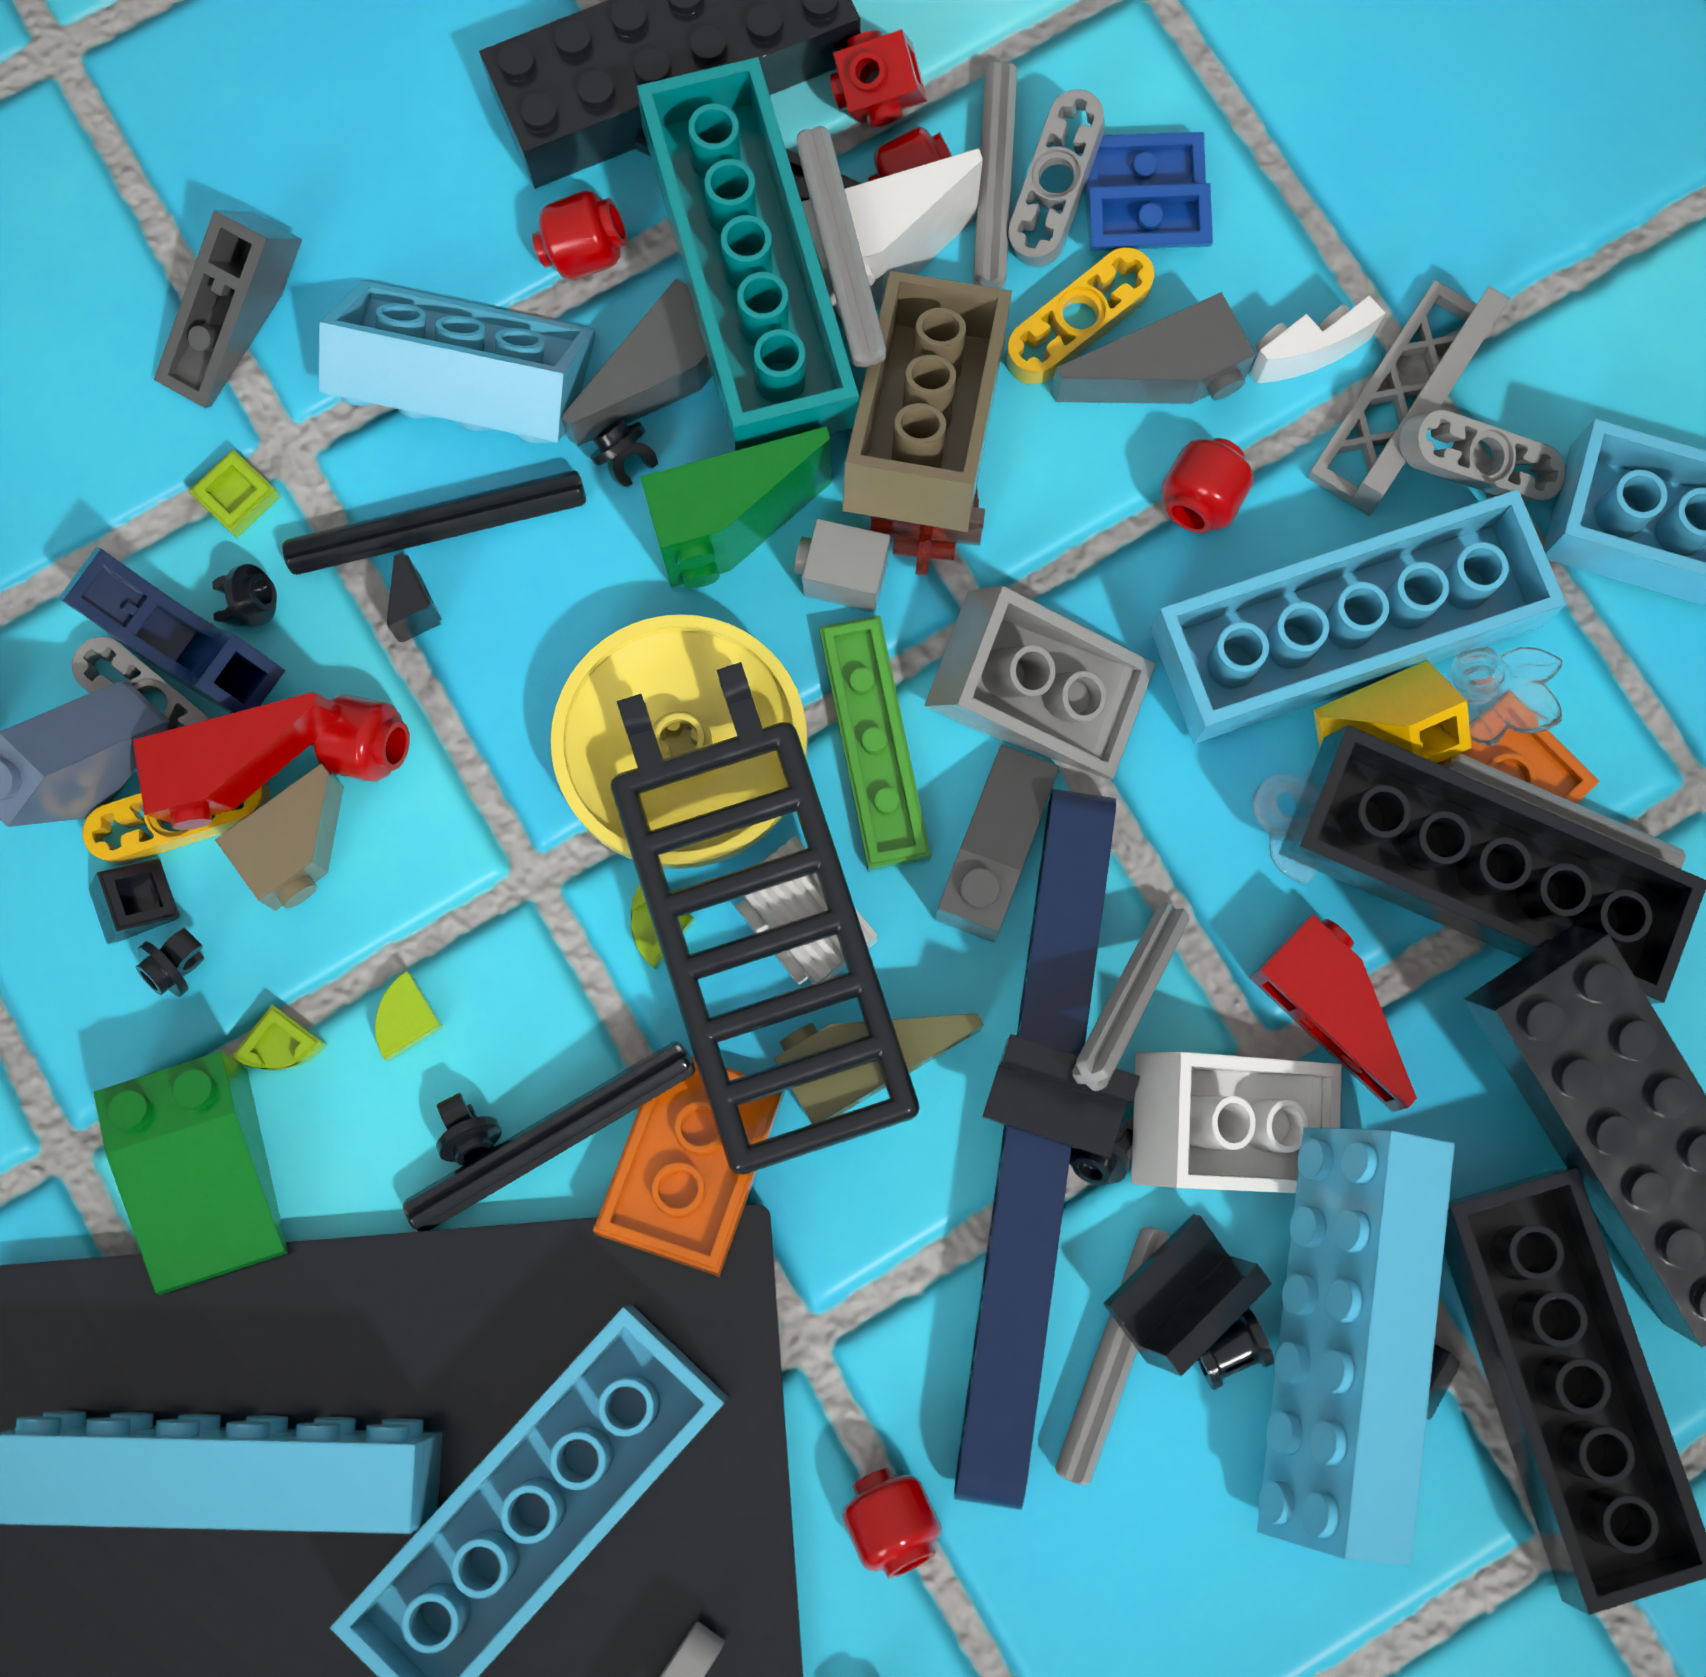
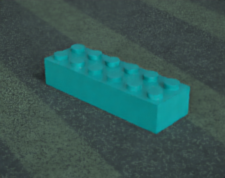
(747, 254)

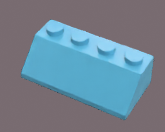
(453, 361)

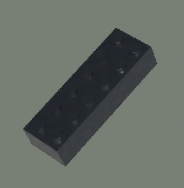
(575, 80)
(1485, 858)
(1613, 1106)
(1574, 1392)

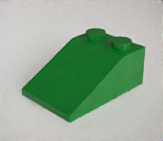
(729, 504)
(192, 1170)

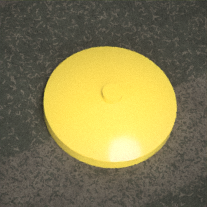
(675, 670)

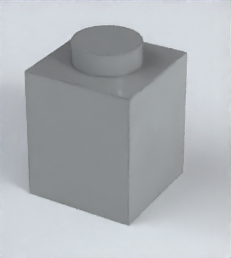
(843, 564)

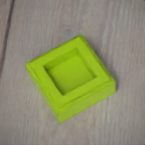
(234, 493)

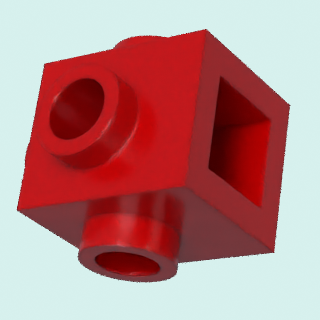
(896, 71)

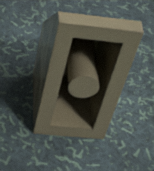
(287, 840)

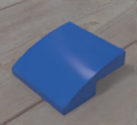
(1149, 192)

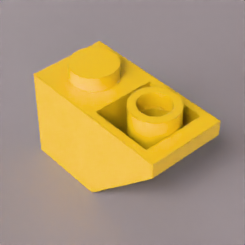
(1408, 709)

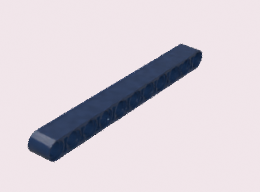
(1031, 1168)

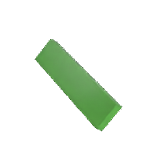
(874, 743)

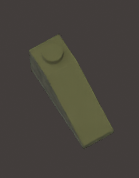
(920, 1042)

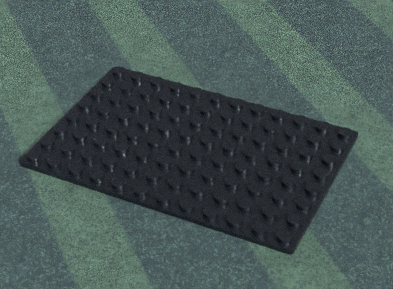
(400, 1328)

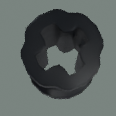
(1236, 1350)

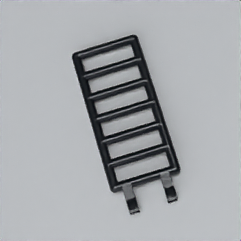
(686, 968)

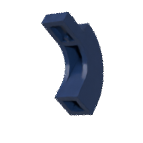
(171, 636)

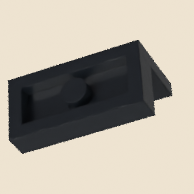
(1040, 1097)
(1185, 1297)

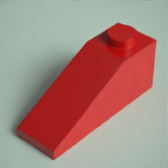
(225, 759)
(1333, 1000)

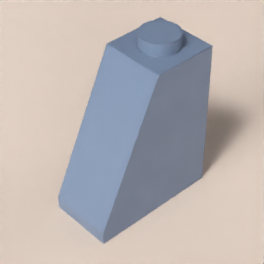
(73, 755)

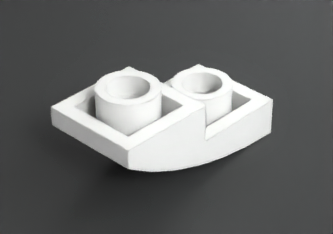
(1306, 347)

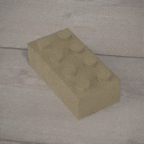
(927, 403)

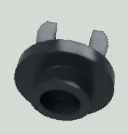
(616, 444)
(249, 597)
(166, 967)
(466, 1133)
(1102, 1170)

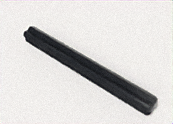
(434, 522)
(549, 1137)

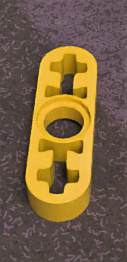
(1087, 290)
(137, 843)

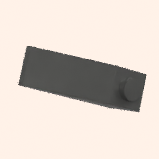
(225, 302)
(1167, 362)
(648, 371)
(996, 843)

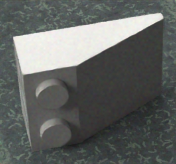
(1040, 681)

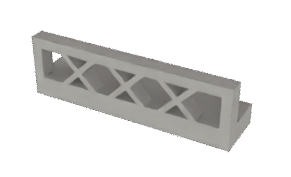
(1429, 394)

